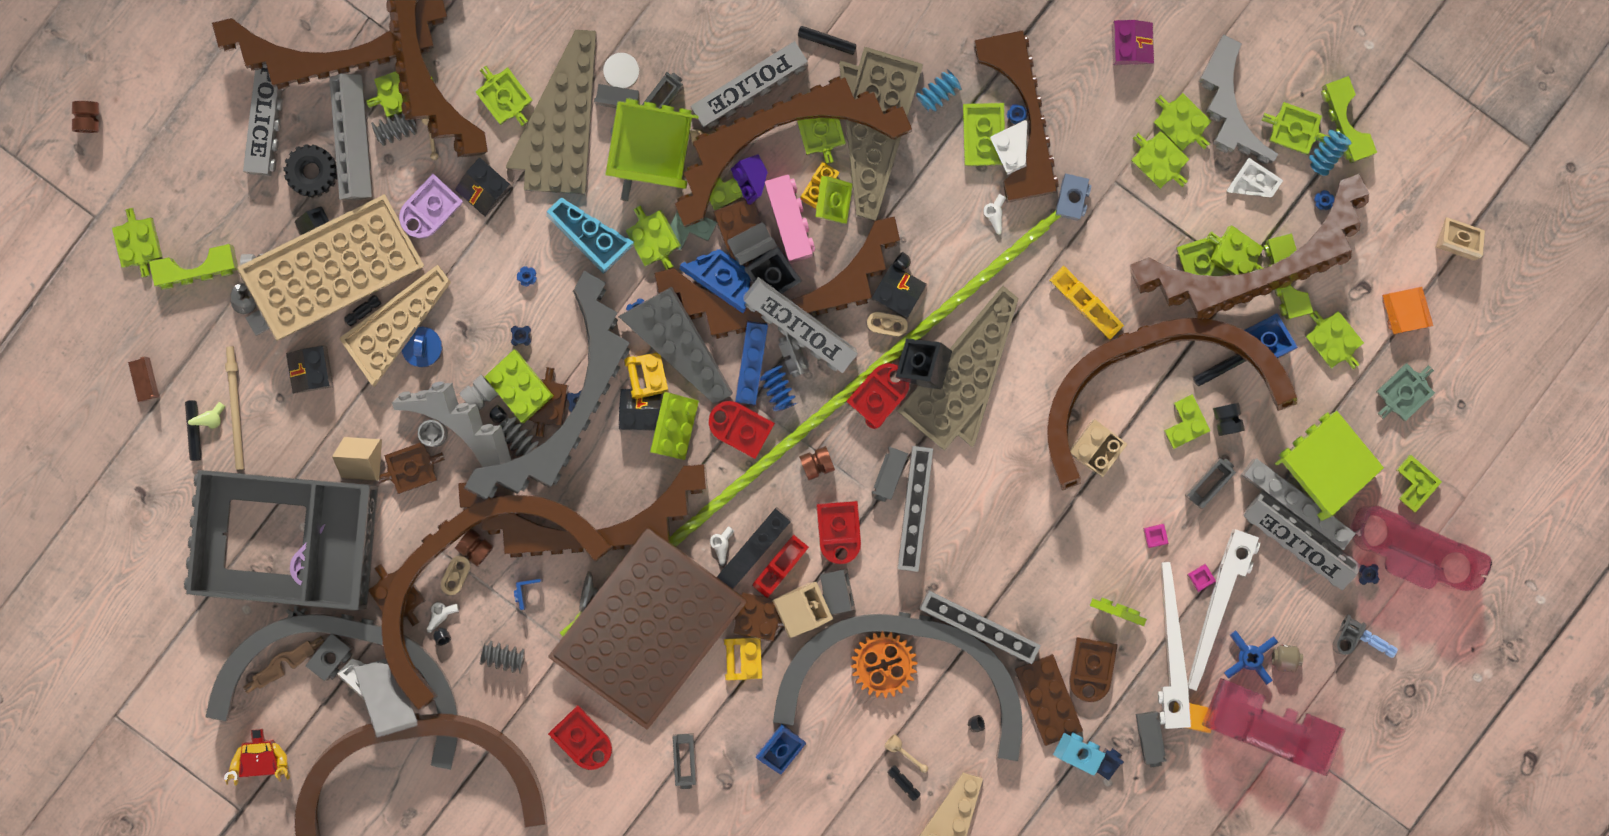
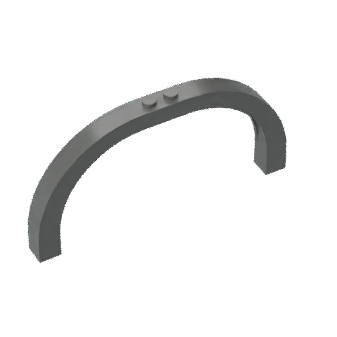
(232, 670)
(1009, 702)

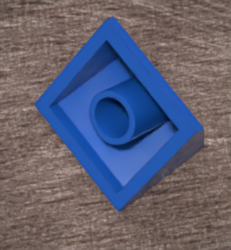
(1273, 335)
(780, 749)

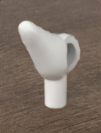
(994, 213)
(721, 544)
(439, 614)

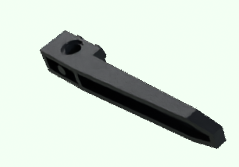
(754, 548)

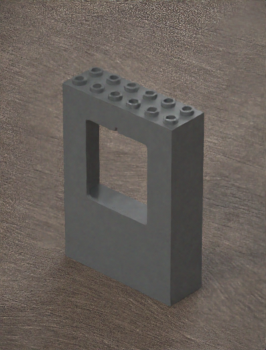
(335, 561)

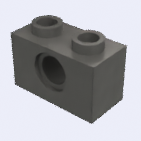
(319, 663)

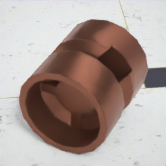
(85, 116)
(817, 463)
(474, 547)

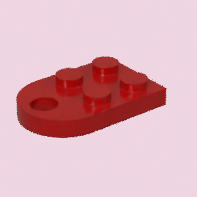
(878, 395)
(741, 428)
(839, 529)
(581, 738)

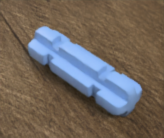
(1379, 644)

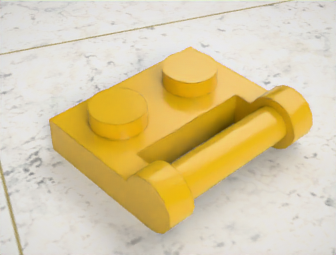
(653, 375)
(750, 658)

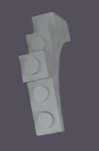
(1223, 106)
(464, 419)

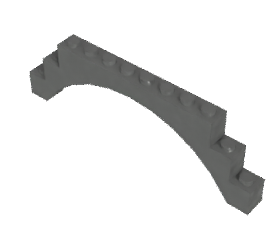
(604, 354)

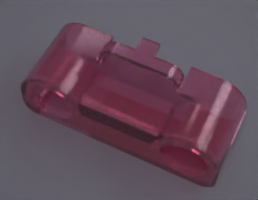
(1417, 552)
(1240, 715)

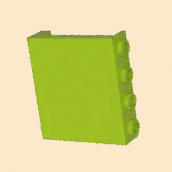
(649, 143)
(1330, 463)

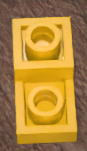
(811, 193)

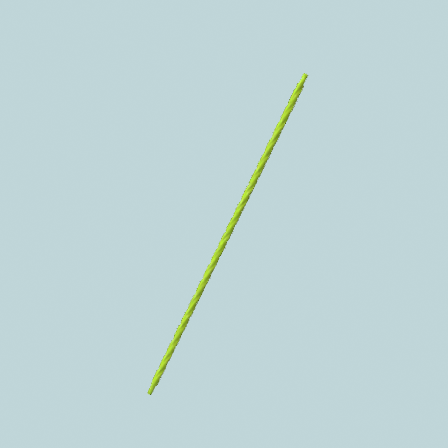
(841, 398)

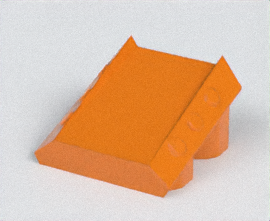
(1407, 310)

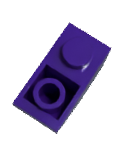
(751, 177)

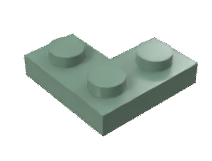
(701, 229)

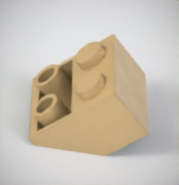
(1097, 448)
(802, 609)

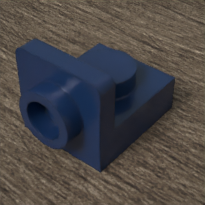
(1110, 763)

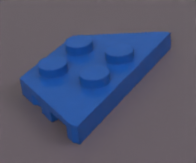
(721, 276)

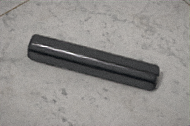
(827, 40)
(1218, 369)
(193, 431)

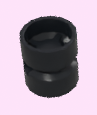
(1228, 419)

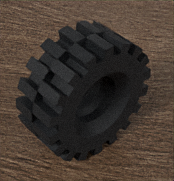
(296, 164)

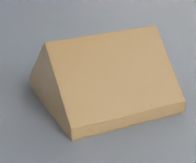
(1461, 239)
(358, 458)

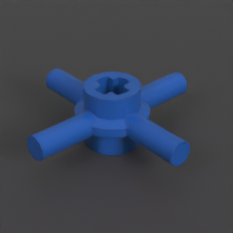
(1257, 663)

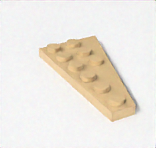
(385, 332)
(956, 810)

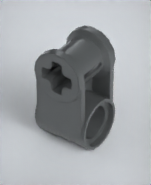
(1349, 634)

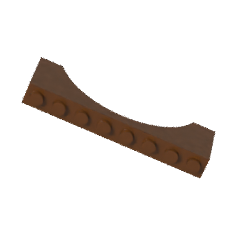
(1010, 57)

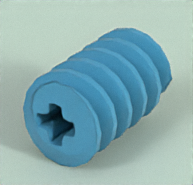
(938, 91)
(1330, 152)

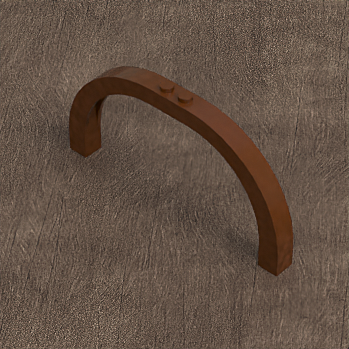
(1143, 340)
(433, 545)
(427, 725)

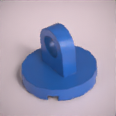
(423, 348)

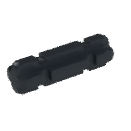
(362, 310)
(904, 783)

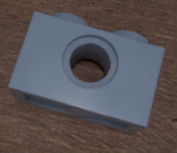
(1065, 207)

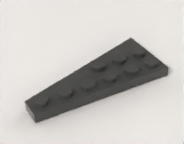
(672, 334)

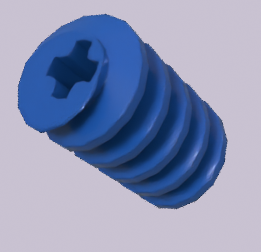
(777, 389)

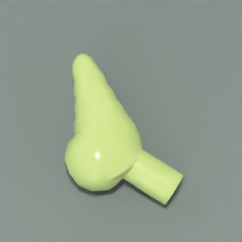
(209, 418)

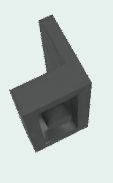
(610, 95)
(751, 243)
(837, 591)

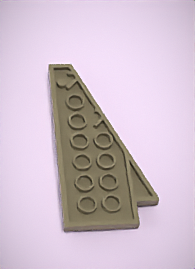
(558, 132)
(871, 152)
(968, 380)

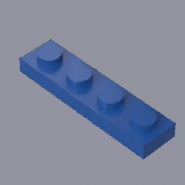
(751, 362)

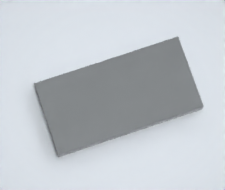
(384, 698)

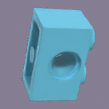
(1068, 752)

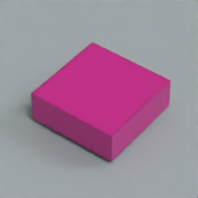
(1156, 535)
(1201, 577)

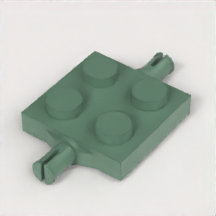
(1405, 392)

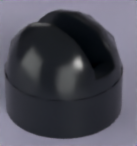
(902, 261)
(497, 414)
(442, 637)
(977, 723)

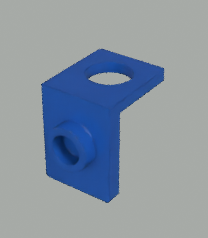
(519, 593)

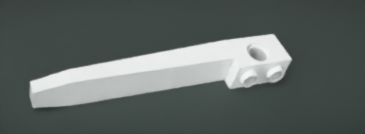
(1225, 580)
(1178, 684)

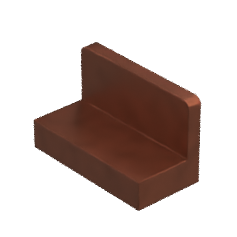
(143, 379)

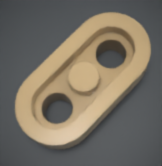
(887, 323)
(456, 575)

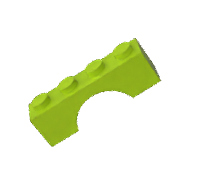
(1338, 96)
(219, 261)
(1293, 302)

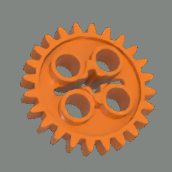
(889, 683)

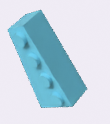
(595, 240)

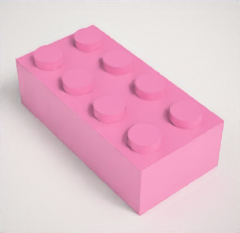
(788, 218)

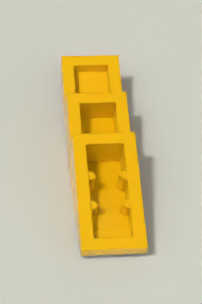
(1086, 302)

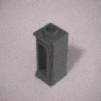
(675, 81)
(1226, 468)
(889, 474)
(1151, 738)
(684, 782)

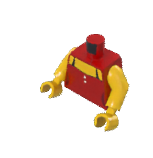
(258, 759)

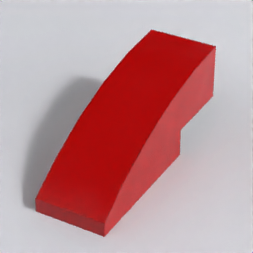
(780, 566)

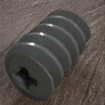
(394, 128)
(240, 306)
(517, 437)
(502, 656)

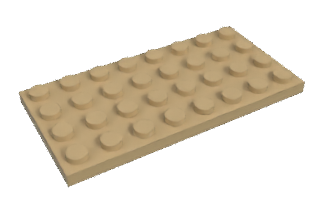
(330, 267)

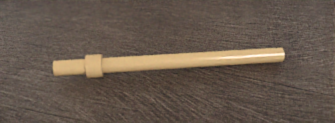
(231, 367)

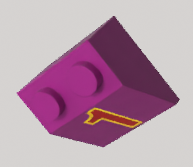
(1132, 42)

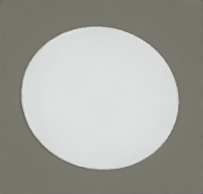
(621, 70)

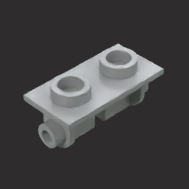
(798, 363)

